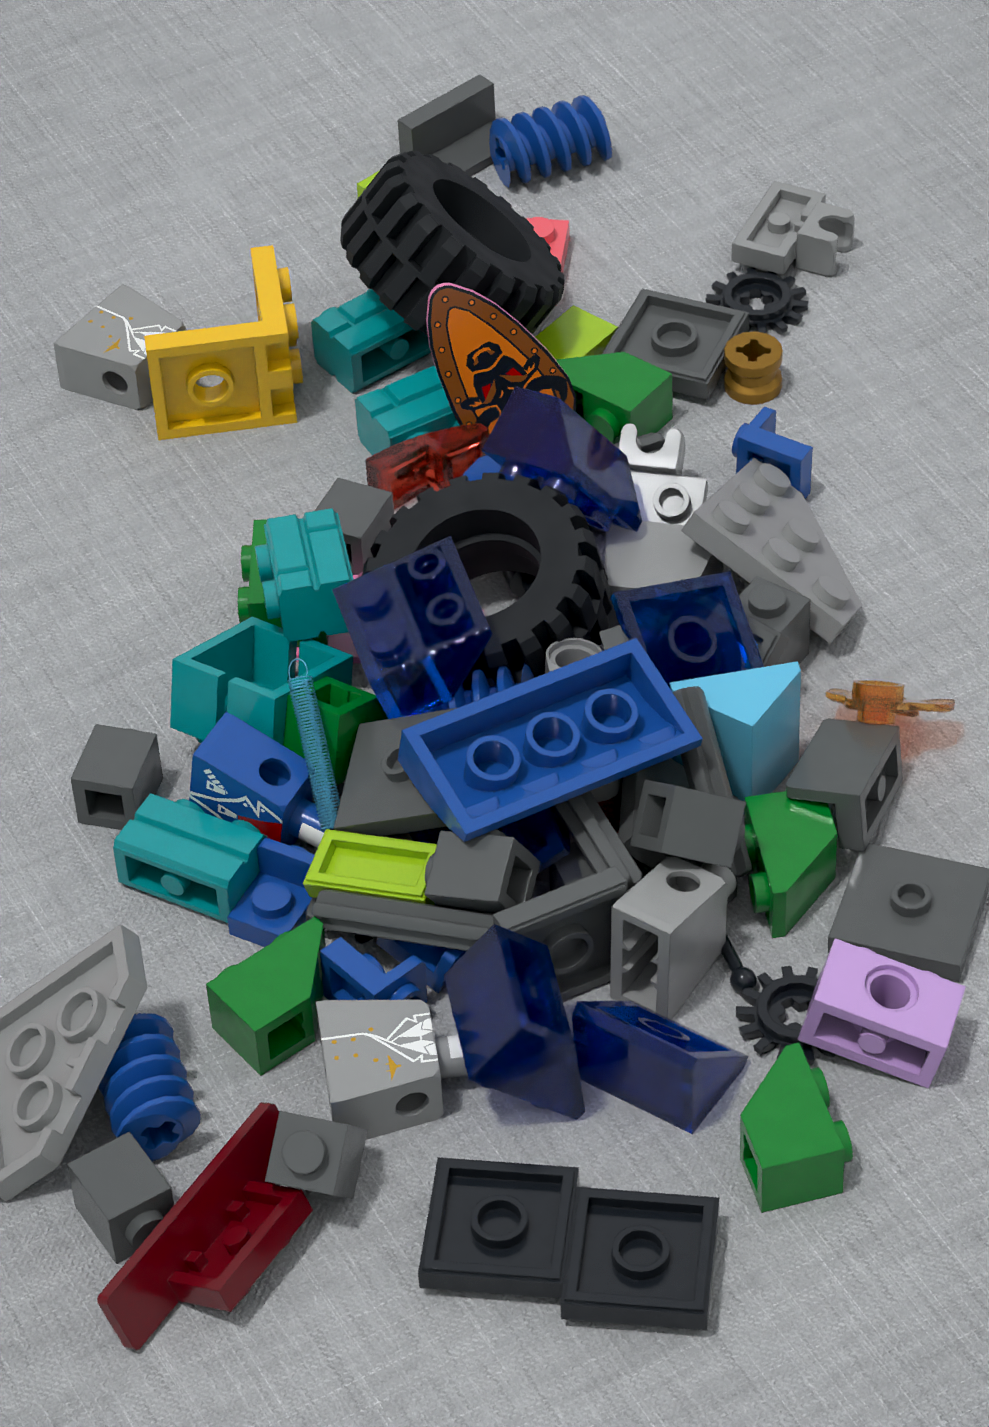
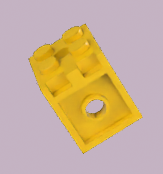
(248, 356)

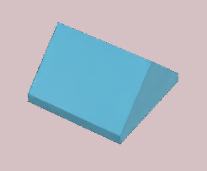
(754, 724)

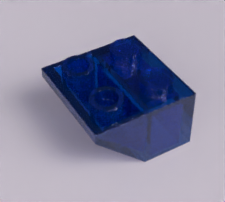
(556, 446)
(415, 628)
(515, 1022)

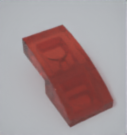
(426, 461)

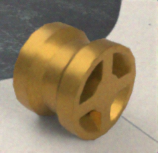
(753, 367)

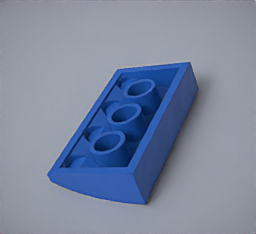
(546, 740)

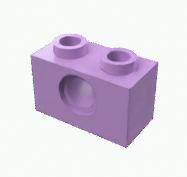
(882, 1013)

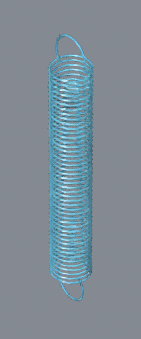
(306, 750)

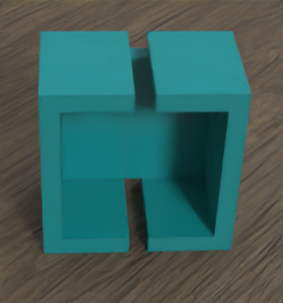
(248, 677)

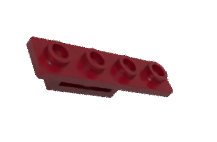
(211, 1239)

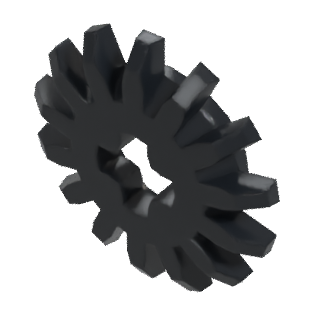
(781, 303)
(769, 1011)

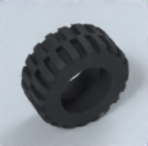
(437, 226)
(517, 529)

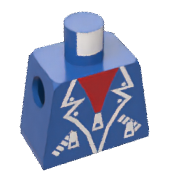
(255, 780)

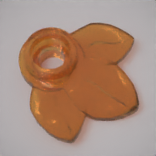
(882, 700)

